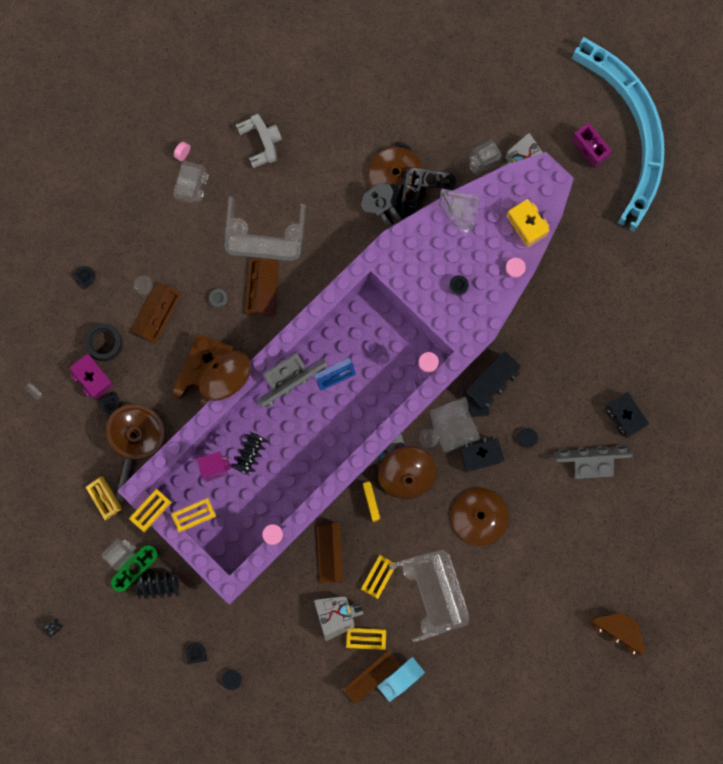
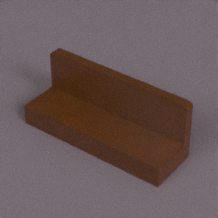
(261, 286)
(156, 312)
(329, 553)
(371, 677)

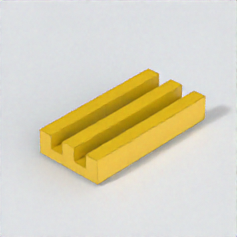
(106, 496)
(371, 501)
(209, 508)
(139, 523)
(386, 562)
(383, 639)

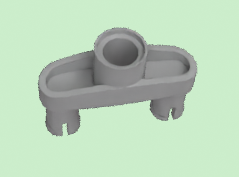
(268, 135)

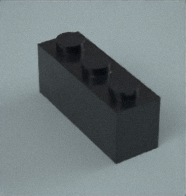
(493, 381)

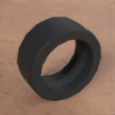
(103, 328)

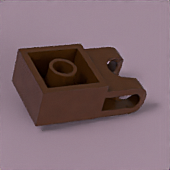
(195, 364)

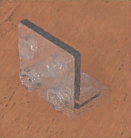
(454, 425)

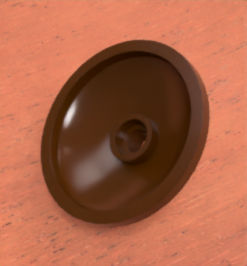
(388, 160)
(225, 375)
(137, 421)
(405, 463)
(471, 528)

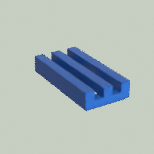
(335, 374)

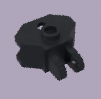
(381, 200)

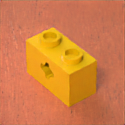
(528, 233)

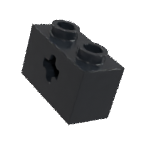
(624, 405)
(473, 462)

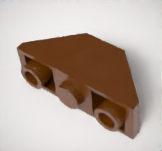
(621, 630)

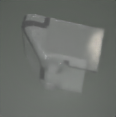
(241, 244)
(438, 591)

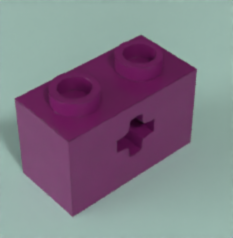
(591, 145)
(87, 366)
(213, 466)

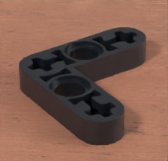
(420, 180)

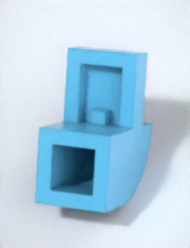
(401, 679)

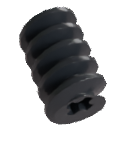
(248, 454)
(158, 586)

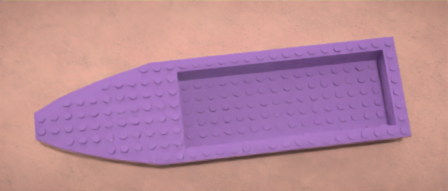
(383, 318)

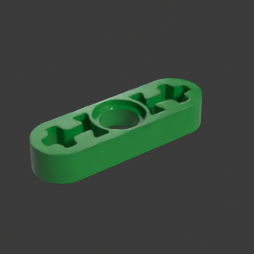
(127, 582)

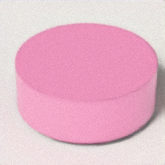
(181, 151)
(515, 267)
(428, 362)
(272, 534)

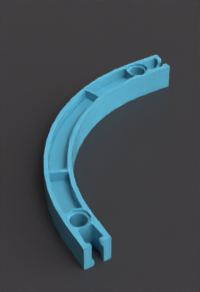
(646, 118)

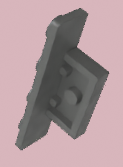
(287, 375)
(593, 462)

